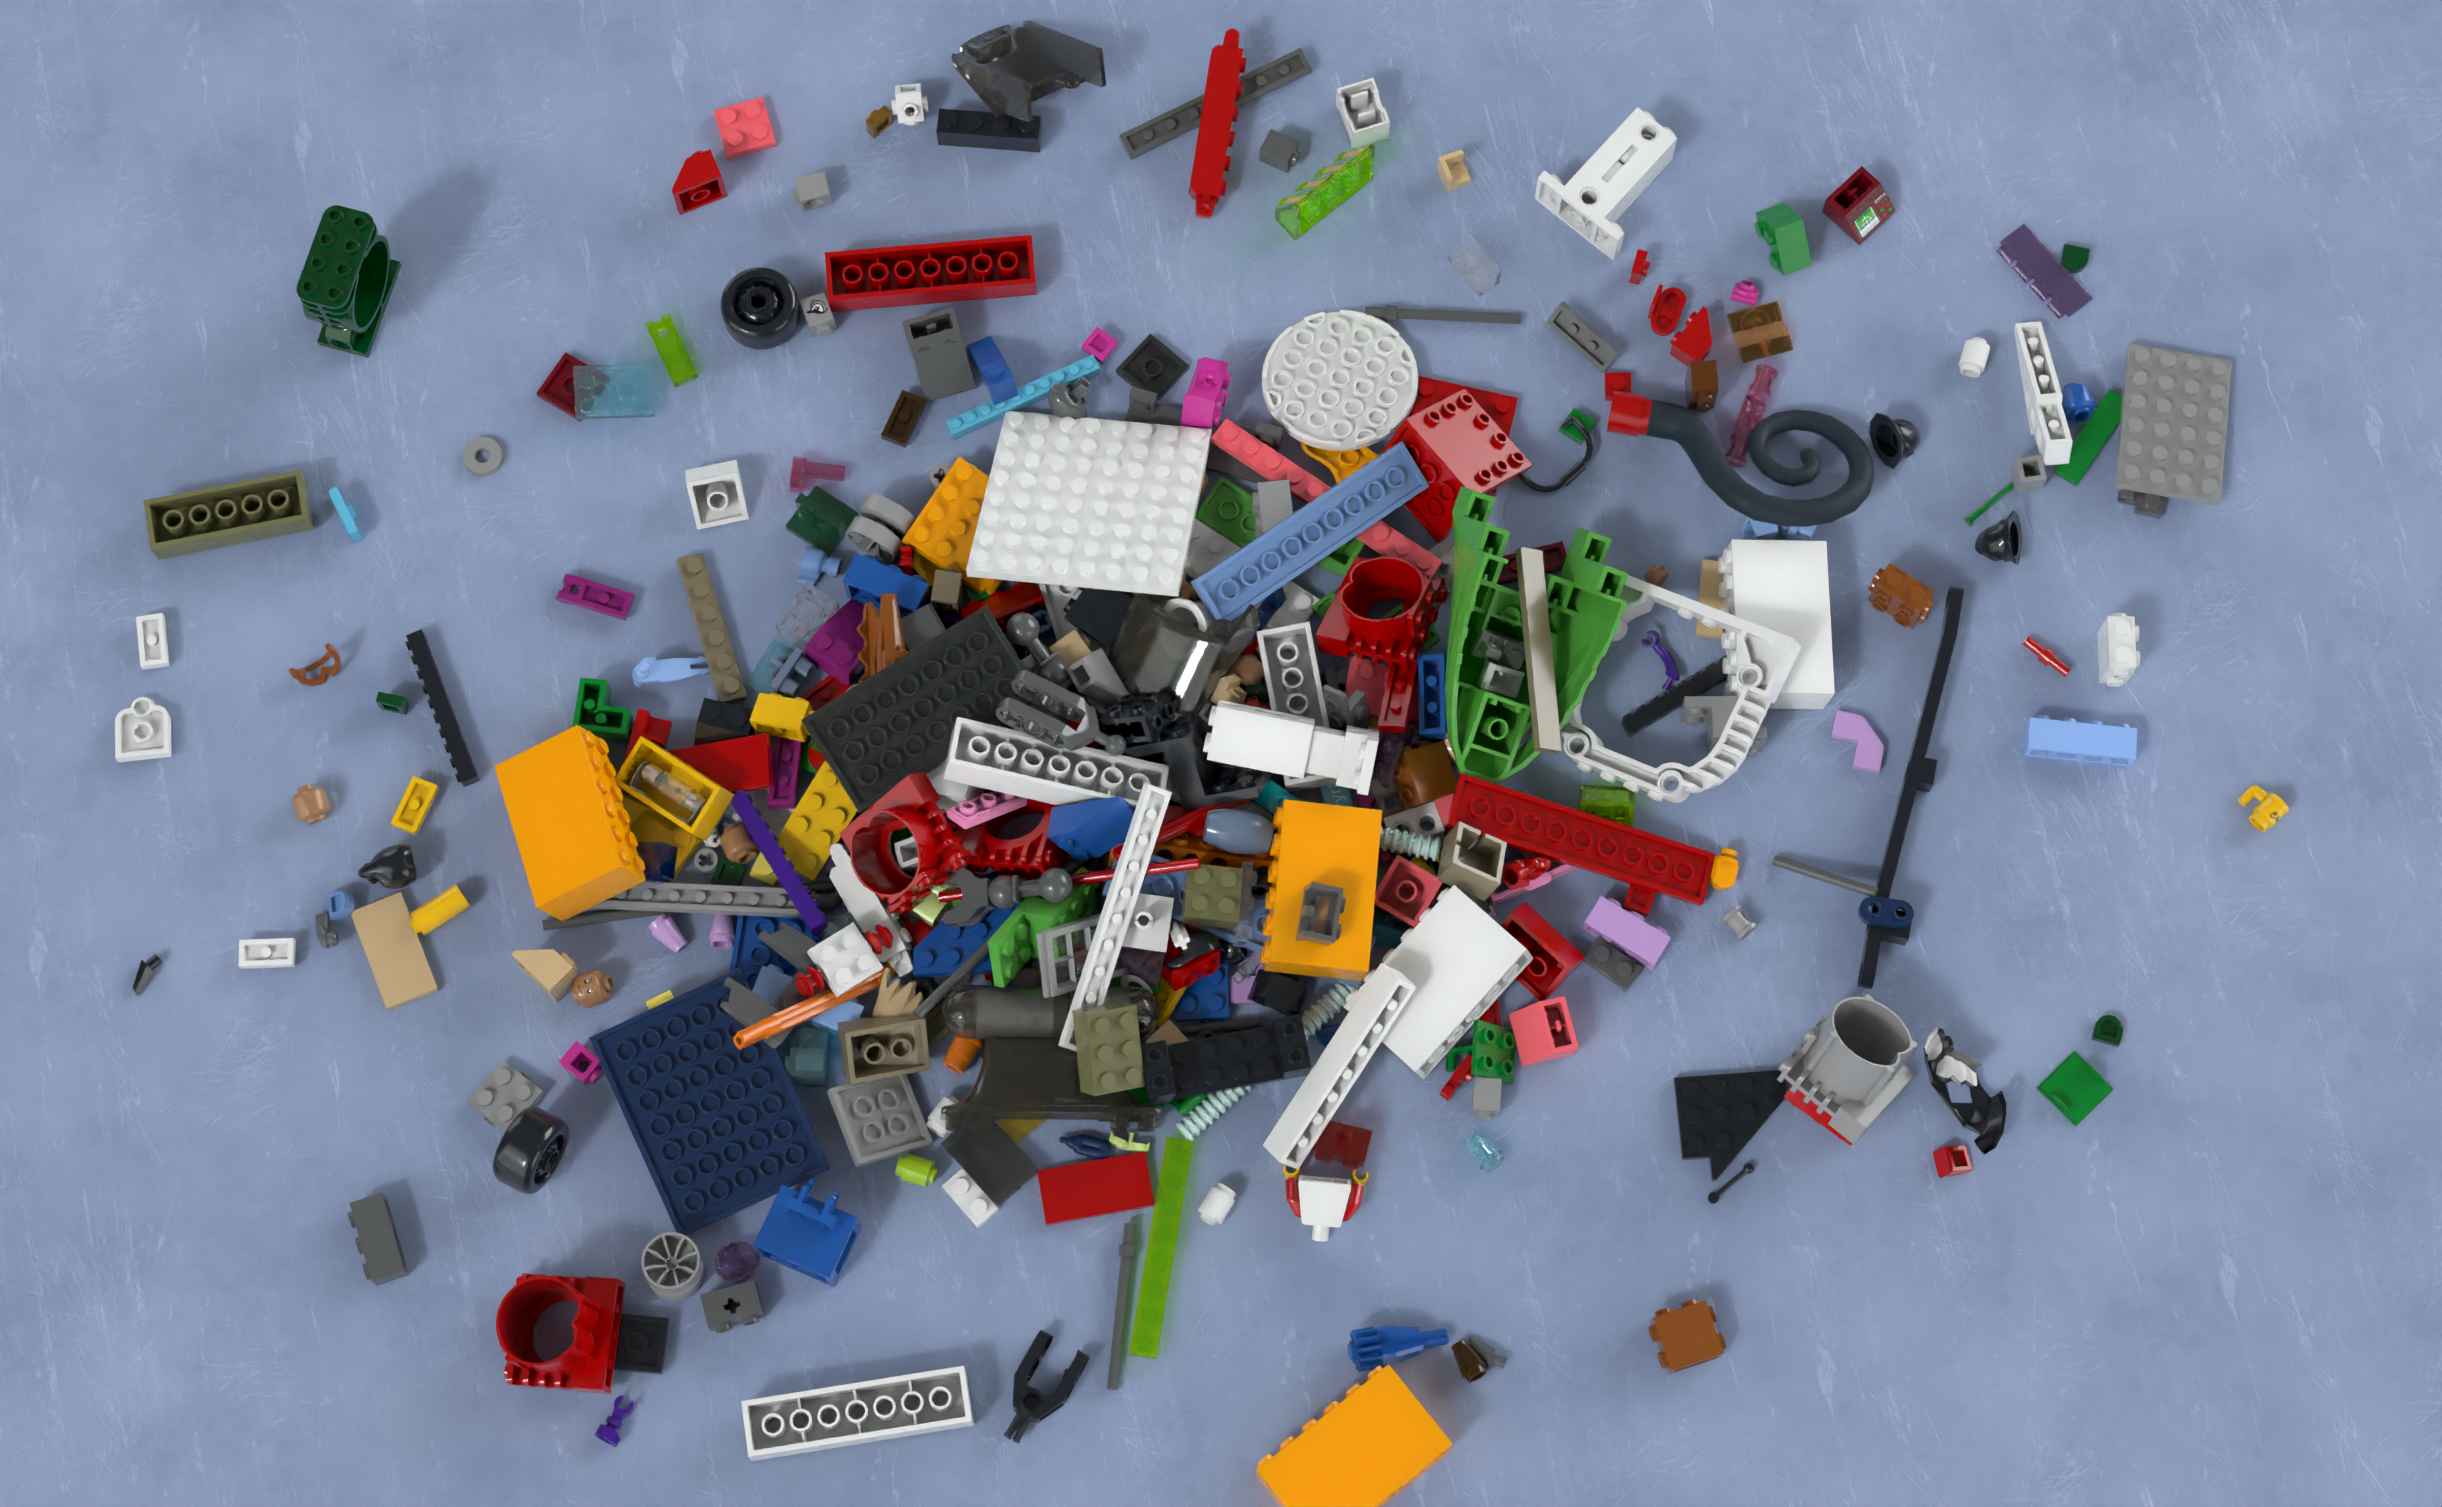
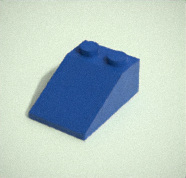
(1091, 826)

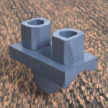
(783, 681)

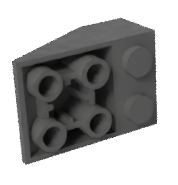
(939, 354)

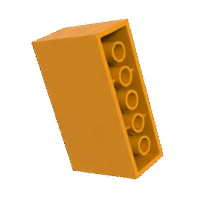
(570, 823)
(1330, 848)
(1357, 1450)

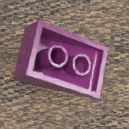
(837, 644)

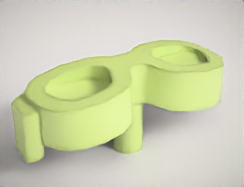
(1129, 1145)

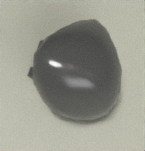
(1068, 399)

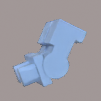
(1766, 531)

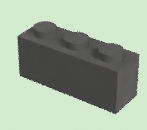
(377, 1239)

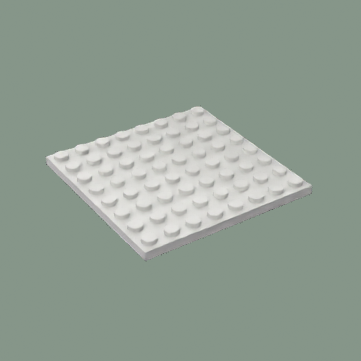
(1090, 503)

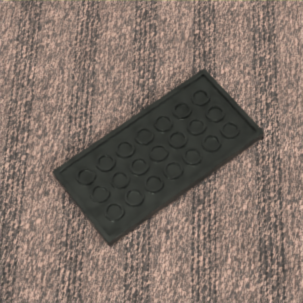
(907, 711)

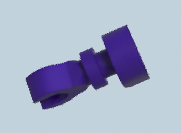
(608, 1433)

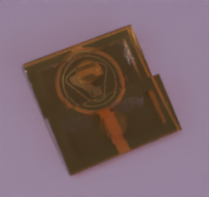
(1759, 332)

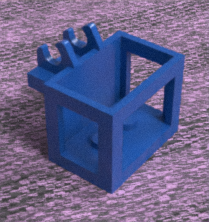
(808, 1234)

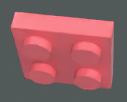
(745, 128)

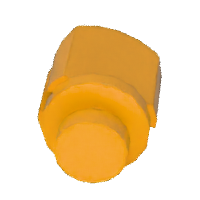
(1724, 870)

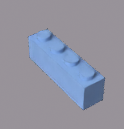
(2080, 741)
(772, 982)

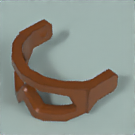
(300, 674)

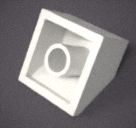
(716, 494)

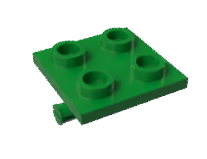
(1491, 1052)

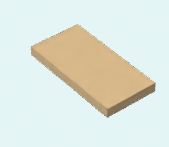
(394, 951)

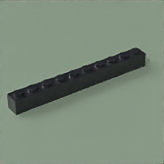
(1673, 698)
(443, 709)

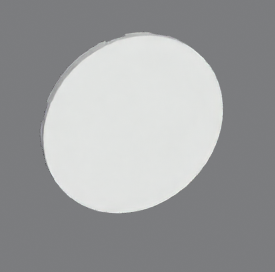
(1340, 380)

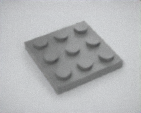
(879, 1118)

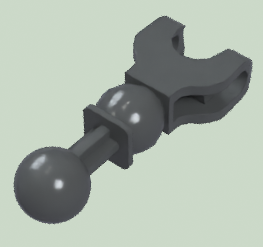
(1002, 892)

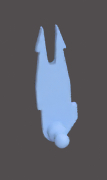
(667, 670)

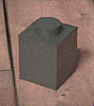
(1279, 151)

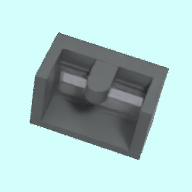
(1320, 914)

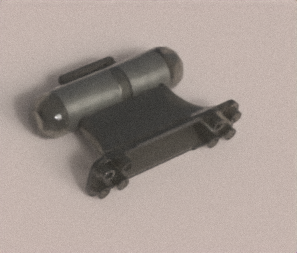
(1022, 1064)

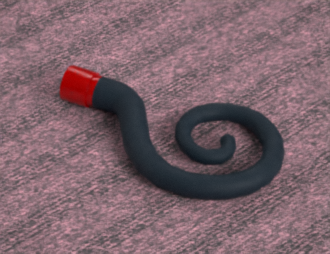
(1636, 415)

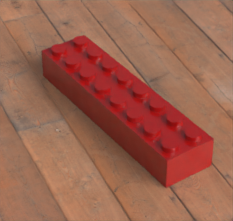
(930, 273)

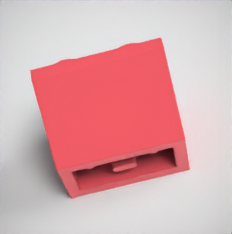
(1543, 1031)

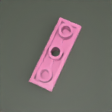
(984, 808)

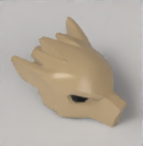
(896, 1000)

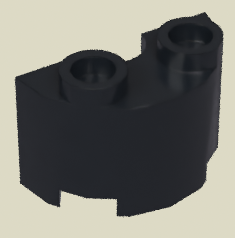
(1278, 992)

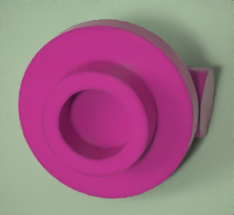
(1745, 292)

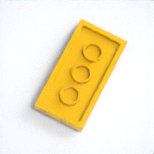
(816, 823)

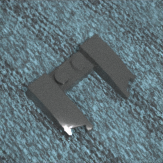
(748, 1006)

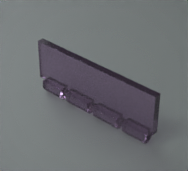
(2050, 276)

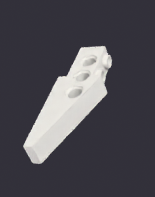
(2042, 394)

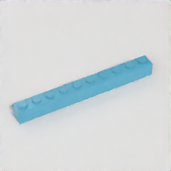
(1027, 396)

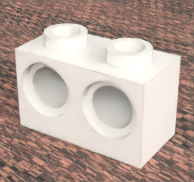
(1412, 818)

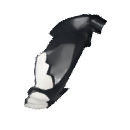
(1985, 1114)

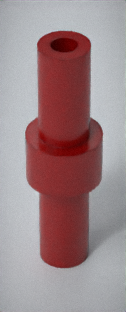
(2047, 656)

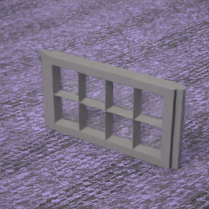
(1064, 953)

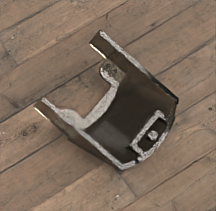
(1025, 64)
(1174, 657)

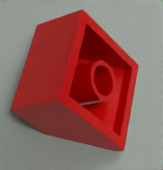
(698, 183)

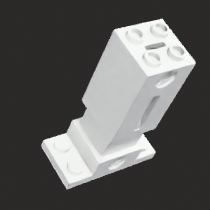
(1290, 745)

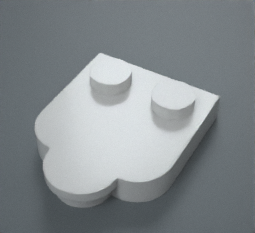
(142, 732)

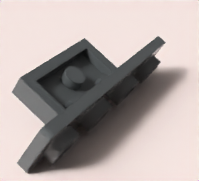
(1346, 711)

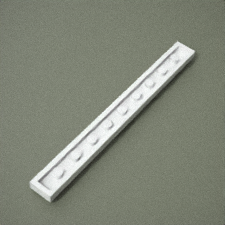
(1118, 905)

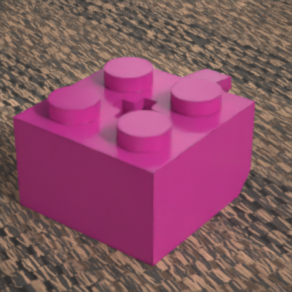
(1206, 394)

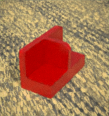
(651, 728)

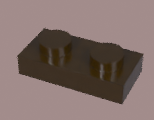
(903, 418)

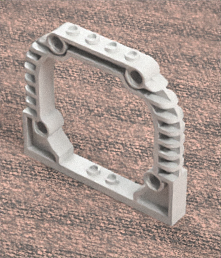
(1765, 655)

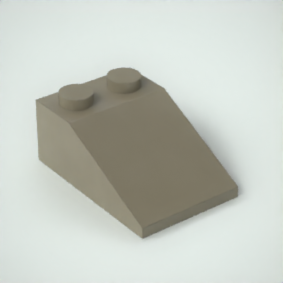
(883, 1047)

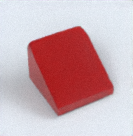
(1952, 1160)

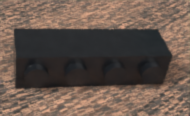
(986, 131)

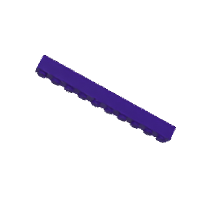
(779, 864)

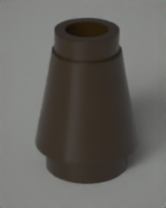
(1469, 1362)

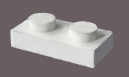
(152, 641)
(267, 953)
(970, 1198)

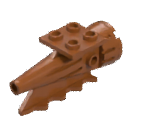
(881, 636)

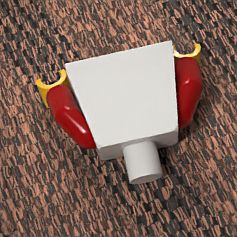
(1323, 1200)

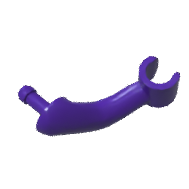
(1669, 663)

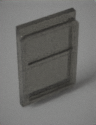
(990, 1160)

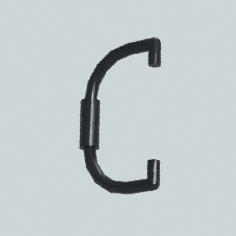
(1575, 471)

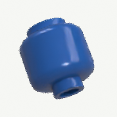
(2077, 402)

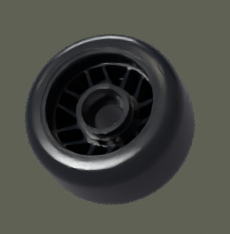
(766, 325)
(530, 1150)

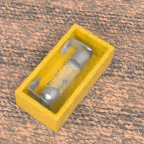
(673, 788)

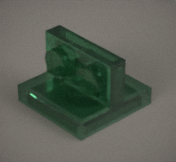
(820, 520)

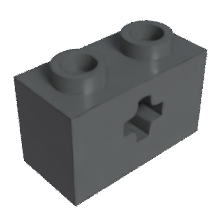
(718, 1301)

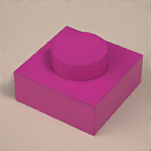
(1100, 345)

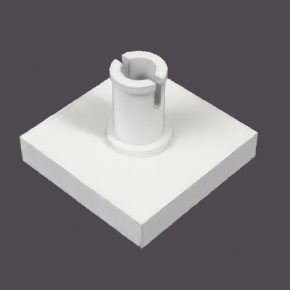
(1149, 923)

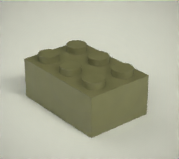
(1108, 1048)

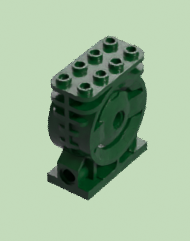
(347, 280)

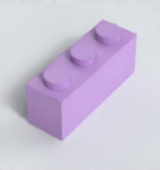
(1627, 932)

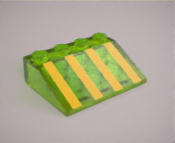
(1326, 191)

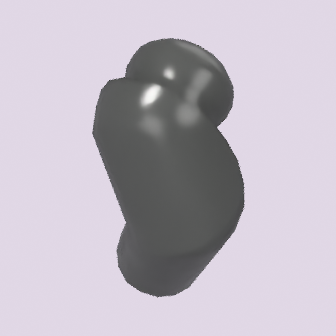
(323, 931)

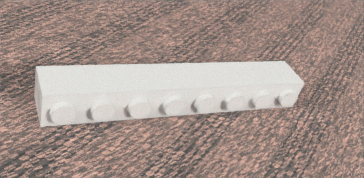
(1339, 1066)

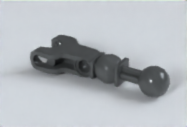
(1024, 631)

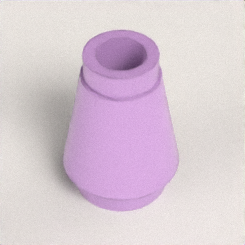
(667, 932)
(722, 932)

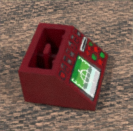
(1859, 206)

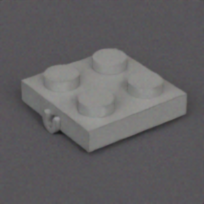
(504, 1095)

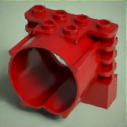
(591, 1357)

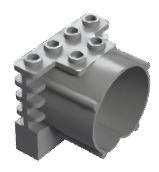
(1852, 1064)

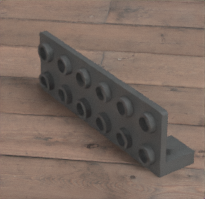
(1146, 409)

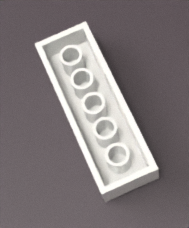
(1294, 684)

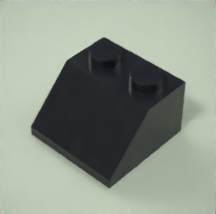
(722, 722)

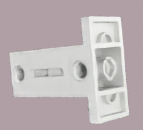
(1610, 181)

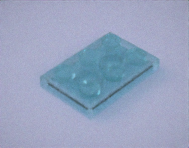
(613, 391)

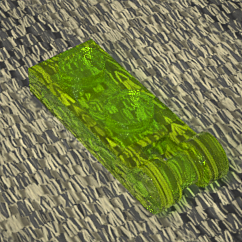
(672, 351)

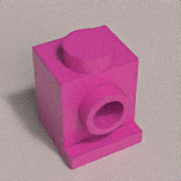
(575, 1058)

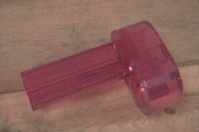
(803, 469)

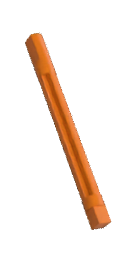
(805, 1010)

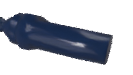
(1088, 1145)

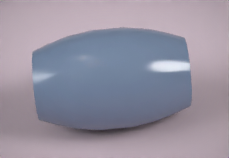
(1238, 831)

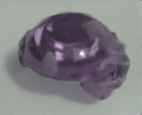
(737, 1261)

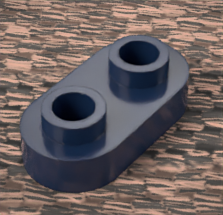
(1886, 912)

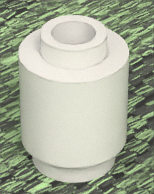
(1974, 357)
(935, 1123)
(1216, 1204)

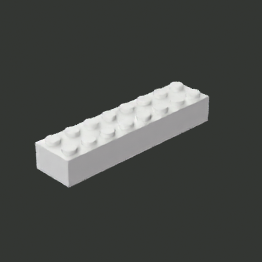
(1034, 770)
(857, 1413)

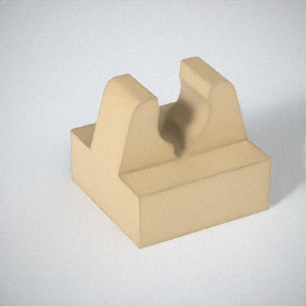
(1229, 690)

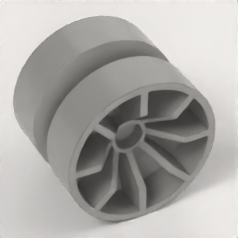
(880, 527)
(672, 1266)

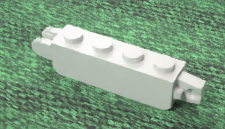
(870, 910)

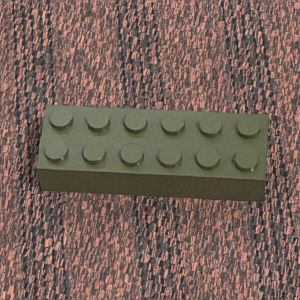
(228, 514)

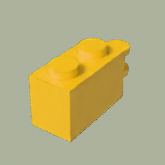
(781, 716)

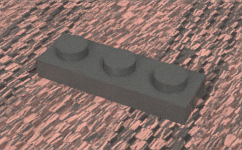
(1583, 337)

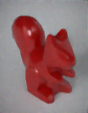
(1520, 871)

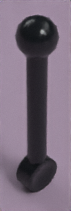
(1714, 1197)

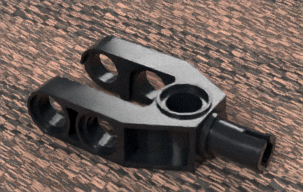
(1022, 1391)

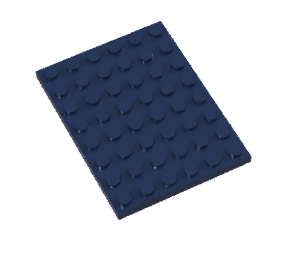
(706, 1116)

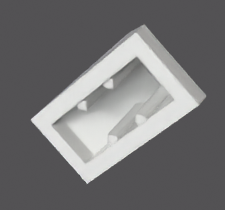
(1500, 679)

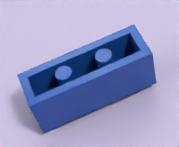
(1432, 696)

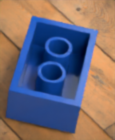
(869, 579)

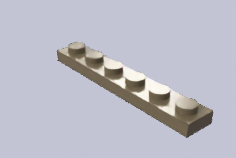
(711, 628)

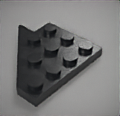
(1724, 1113)

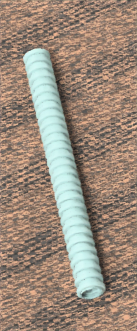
(1389, 839)
(1220, 1101)

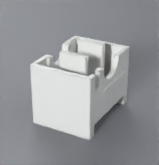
(1364, 115)

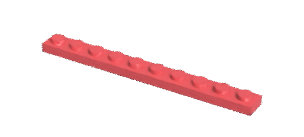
(1307, 487)

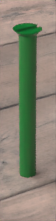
(1988, 504)

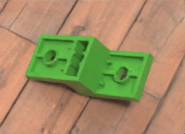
(1017, 939)

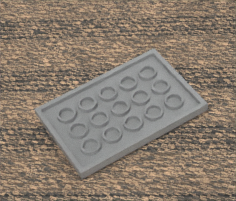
(2173, 424)

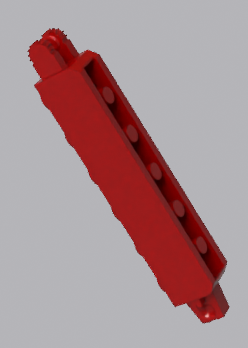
(1215, 124)

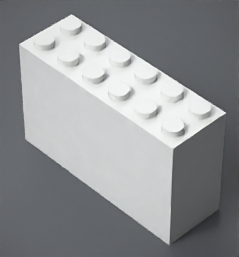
(1788, 592)
(1459, 970)

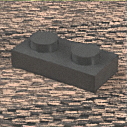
(1612, 964)

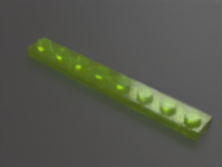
(1161, 1248)

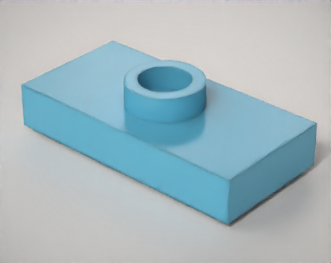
(346, 513)

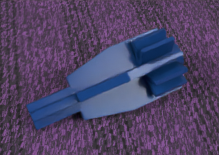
(1390, 1345)

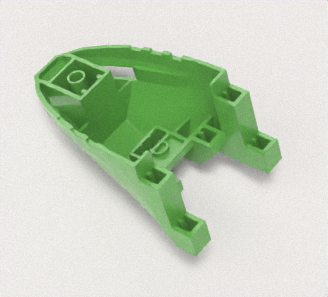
(1583, 619)

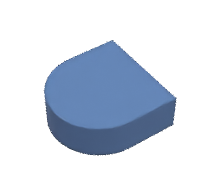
(340, 904)

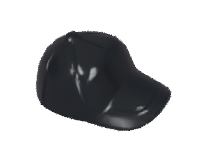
(1200, 943)

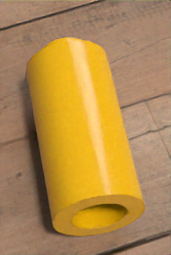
(438, 910)

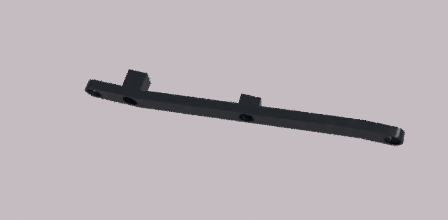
(1918, 776)

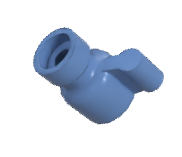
(815, 562)

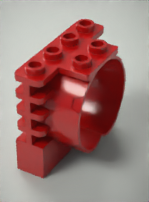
(1392, 639)
(939, 850)
(1022, 856)

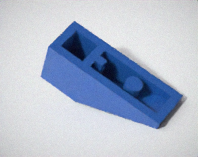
(993, 370)

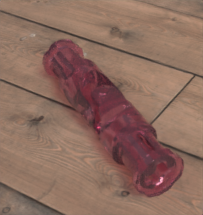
(1750, 414)

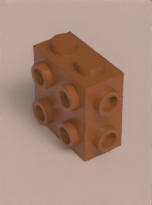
(1900, 596)
(1424, 774)
(1686, 1336)

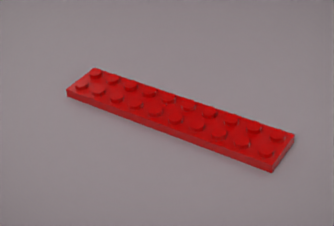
(1582, 839)

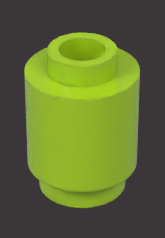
(916, 1169)

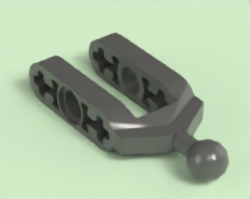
(1058, 733)

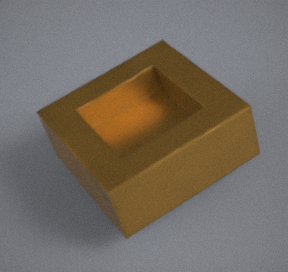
(878, 121)

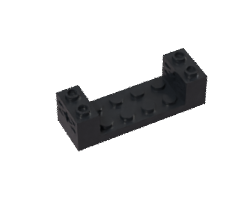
(1225, 1061)

